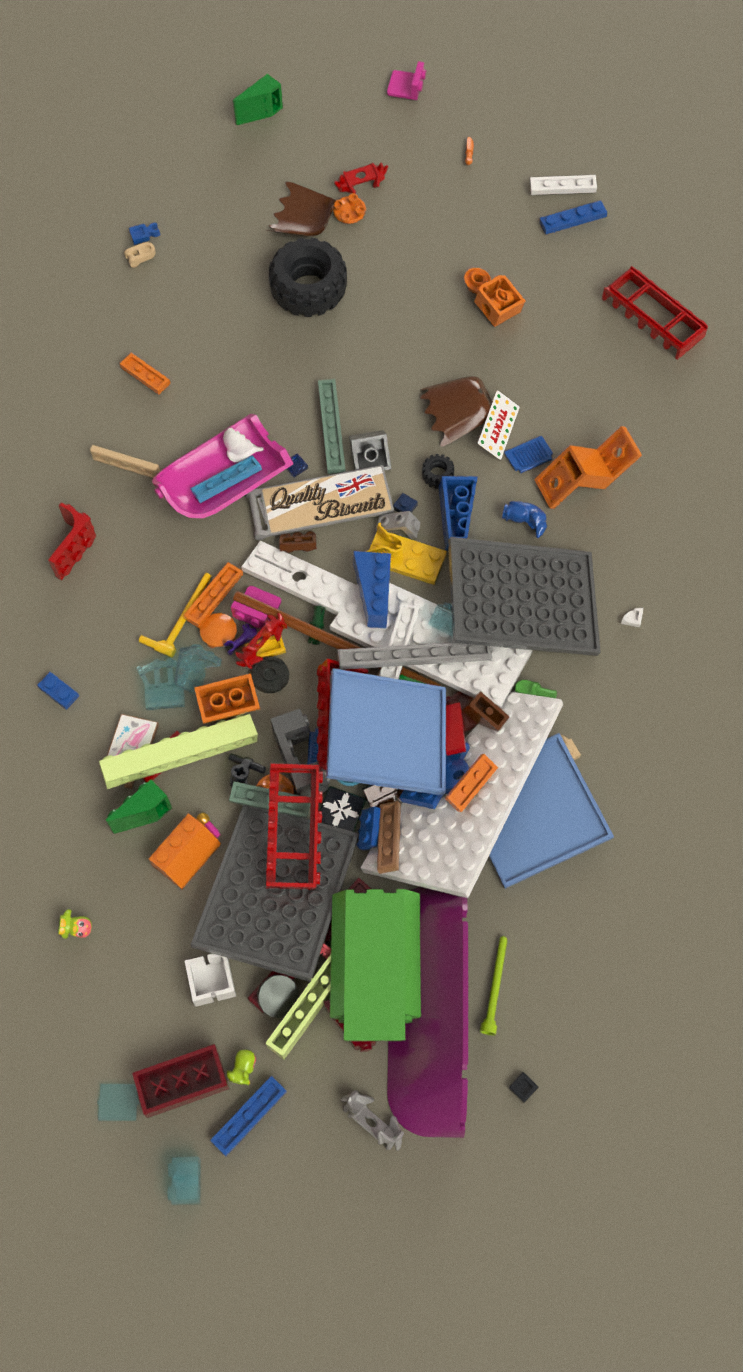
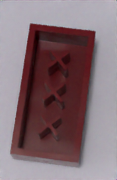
(180, 1081)

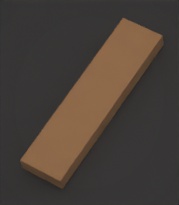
(389, 837)

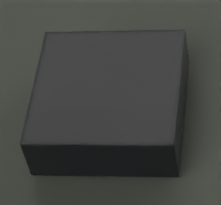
(523, 1087)

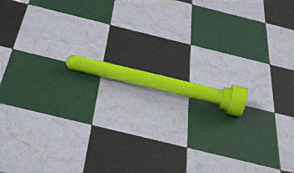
(488, 1025)

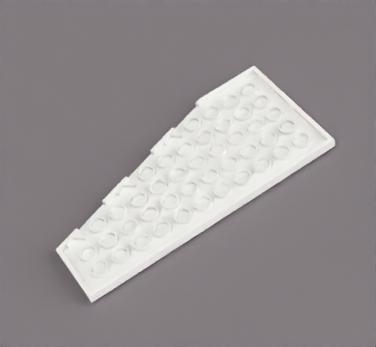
(450, 847)

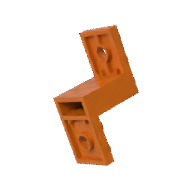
(587, 467)

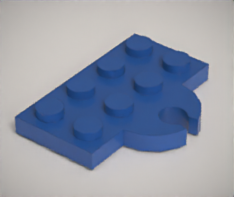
(455, 767)

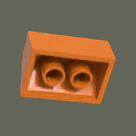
(227, 698)
(184, 851)

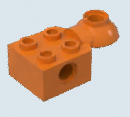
(494, 297)

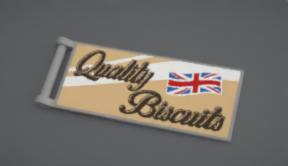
(321, 501)

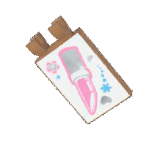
(132, 734)

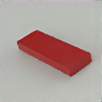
(454, 730)

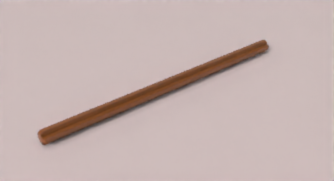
(313, 631)

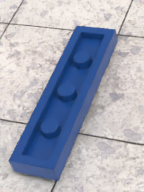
(573, 217)
(248, 1116)

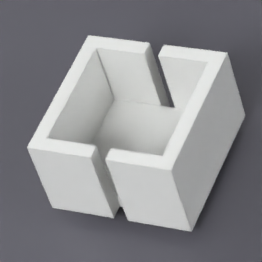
(210, 980)

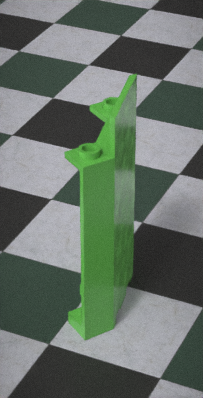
(375, 963)

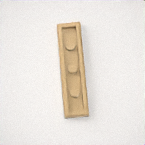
(124, 461)

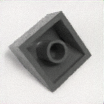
(370, 450)

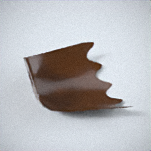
(300, 208)
(457, 406)

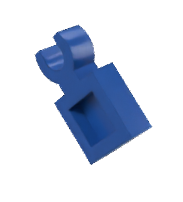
(142, 233)

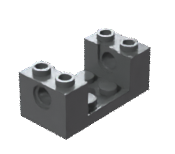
(288, 731)

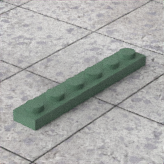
(331, 426)

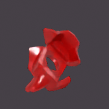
(373, 172)
(271, 627)

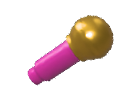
(204, 819)

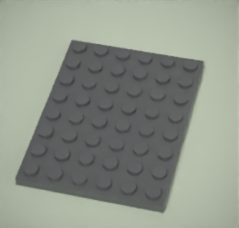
(523, 597)
(274, 925)

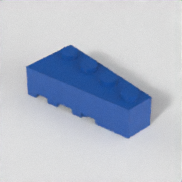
(456, 505)
(373, 581)

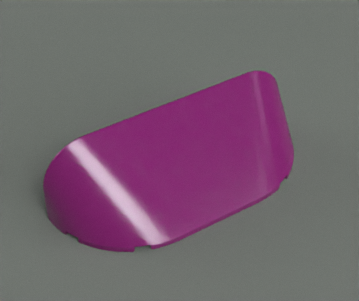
(427, 1066)

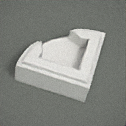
(633, 617)

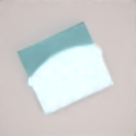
(118, 1102)

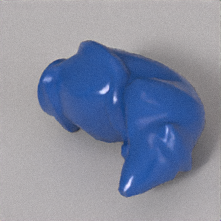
(528, 513)

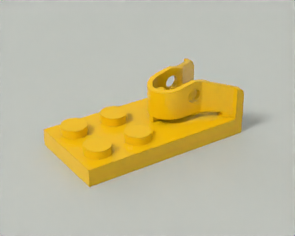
(409, 556)

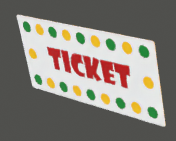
(498, 425)

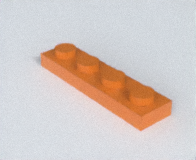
(213, 595)

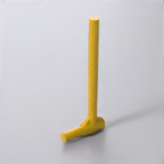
(167, 647)

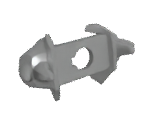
(383, 1133)

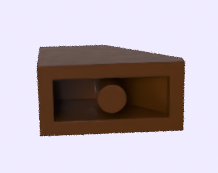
(485, 712)

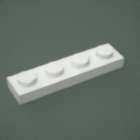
(563, 184)

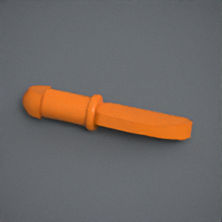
(469, 151)

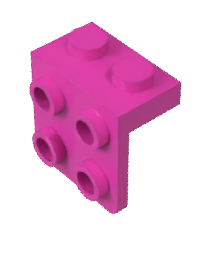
(407, 84)
(251, 615)

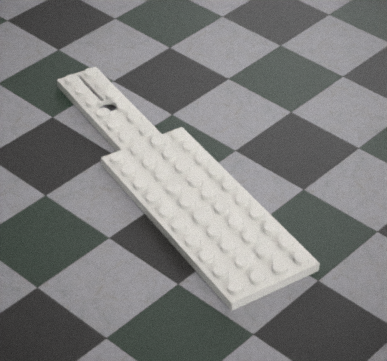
(343, 599)

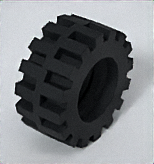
(434, 462)

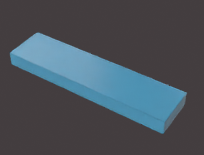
(226, 479)

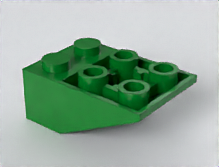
(258, 101)
(142, 808)

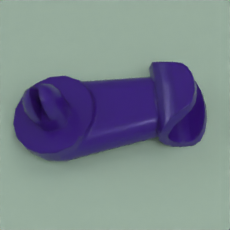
(244, 638)

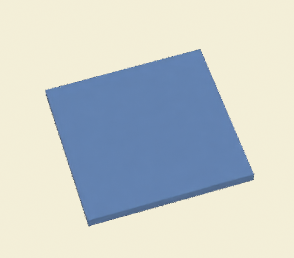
(387, 732)
(550, 818)

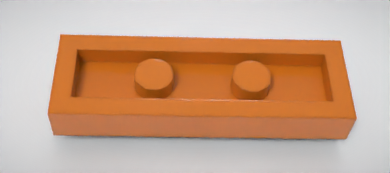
(145, 373)
(471, 783)

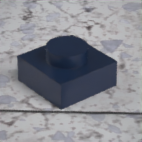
(405, 503)

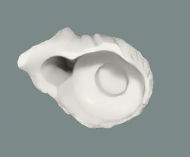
(238, 446)

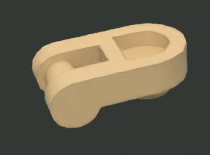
(145, 250)

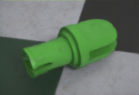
(534, 688)

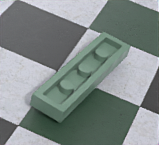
(259, 798)

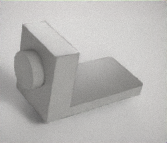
(400, 520)

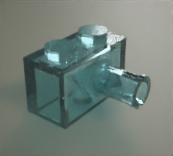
(185, 1181)

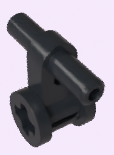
(240, 772)

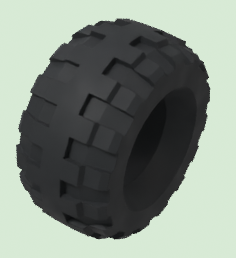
(303, 259)

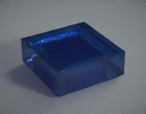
(298, 466)

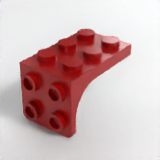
(74, 544)

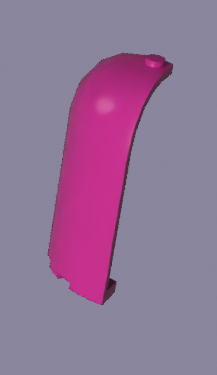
(211, 458)

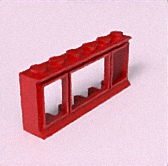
(661, 296)
(323, 705)
(315, 817)

